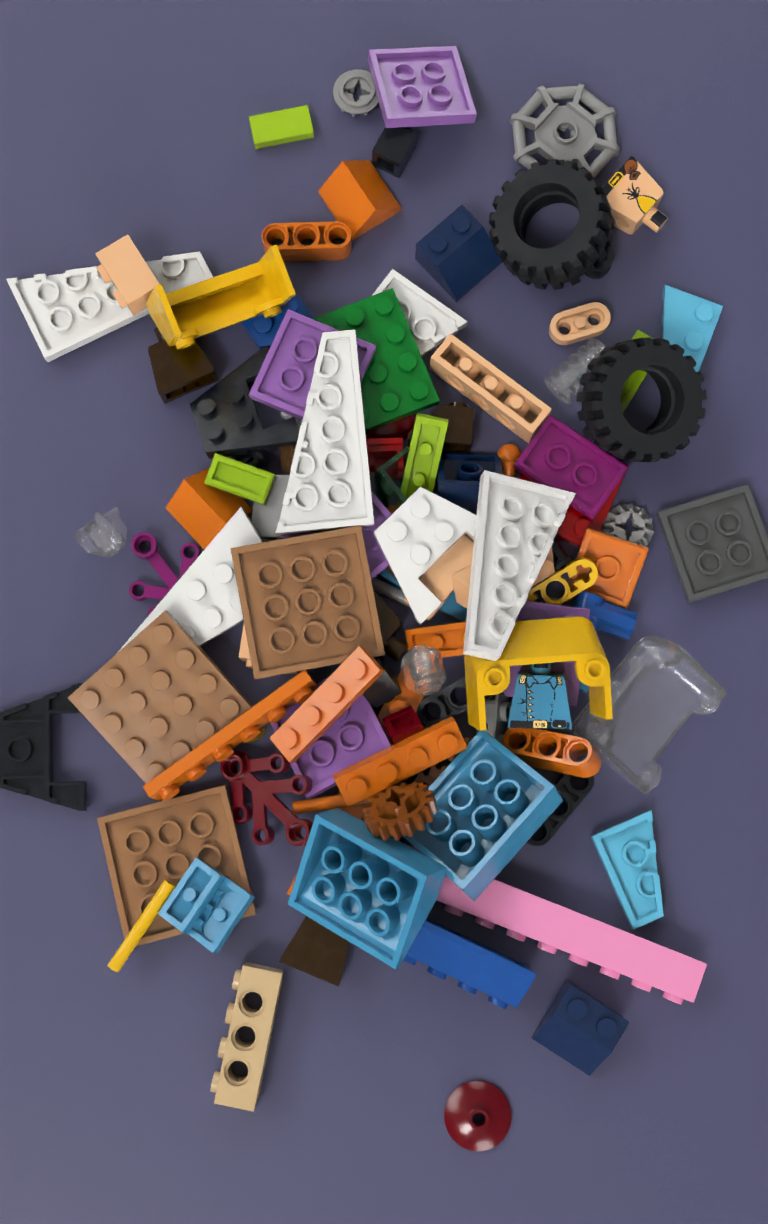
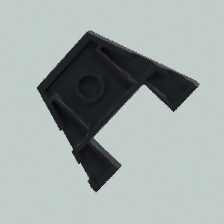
(230, 419)
(28, 751)

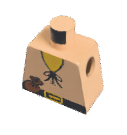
(634, 198)

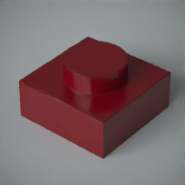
(402, 724)

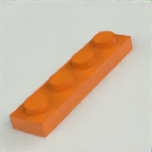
(327, 704)
(400, 761)

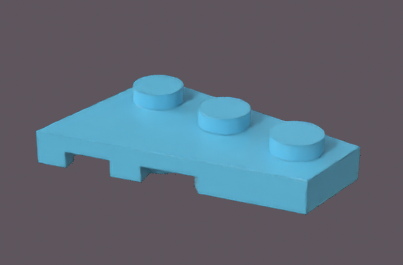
(689, 322)
(631, 866)

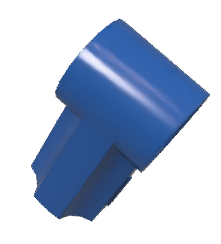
(606, 616)

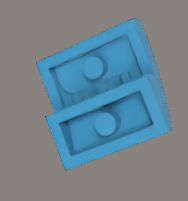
(206, 905)

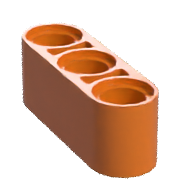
(322, 234)
(562, 760)

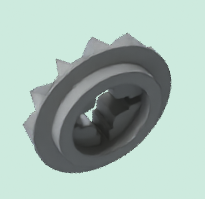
(347, 84)
(639, 518)

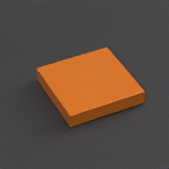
(617, 566)

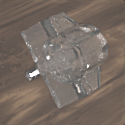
(103, 535)

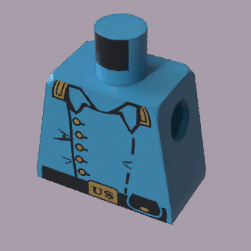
(540, 700)

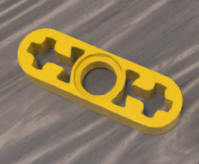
(571, 569)

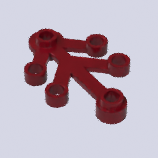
(264, 796)

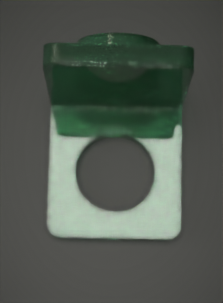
(387, 483)

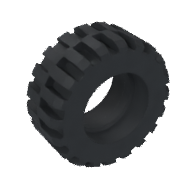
(532, 192)
(678, 390)

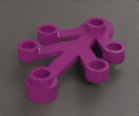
(160, 567)

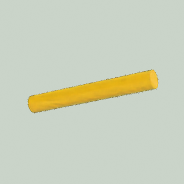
(141, 926)

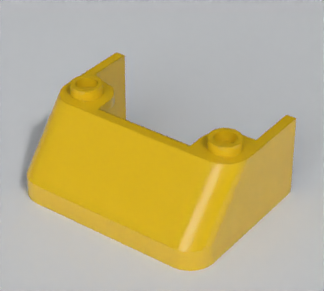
(221, 300)
(539, 643)

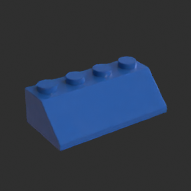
(471, 963)

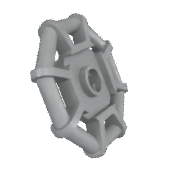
(570, 117)

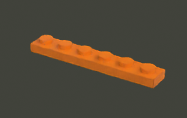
(240, 730)

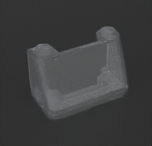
(651, 700)

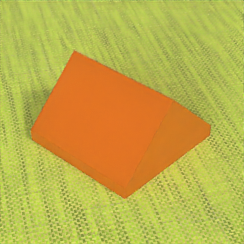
(358, 196)
(203, 508)

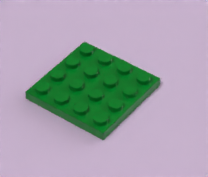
(397, 376)

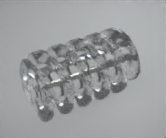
(566, 379)

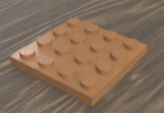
(306, 601)
(159, 698)
(161, 843)

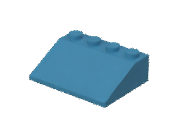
(485, 813)
(365, 886)

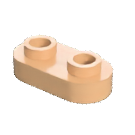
(577, 323)

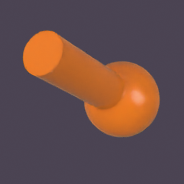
(509, 455)

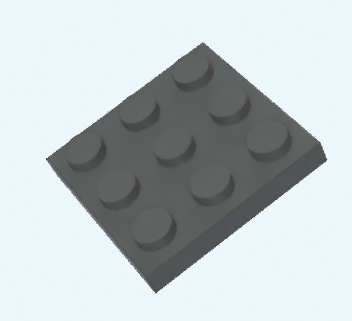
(716, 543)

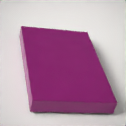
(571, 463)

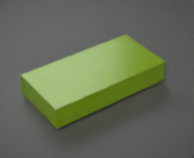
(281, 126)
(240, 479)

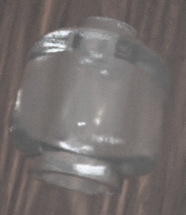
(423, 670)

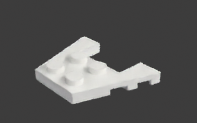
(417, 538)

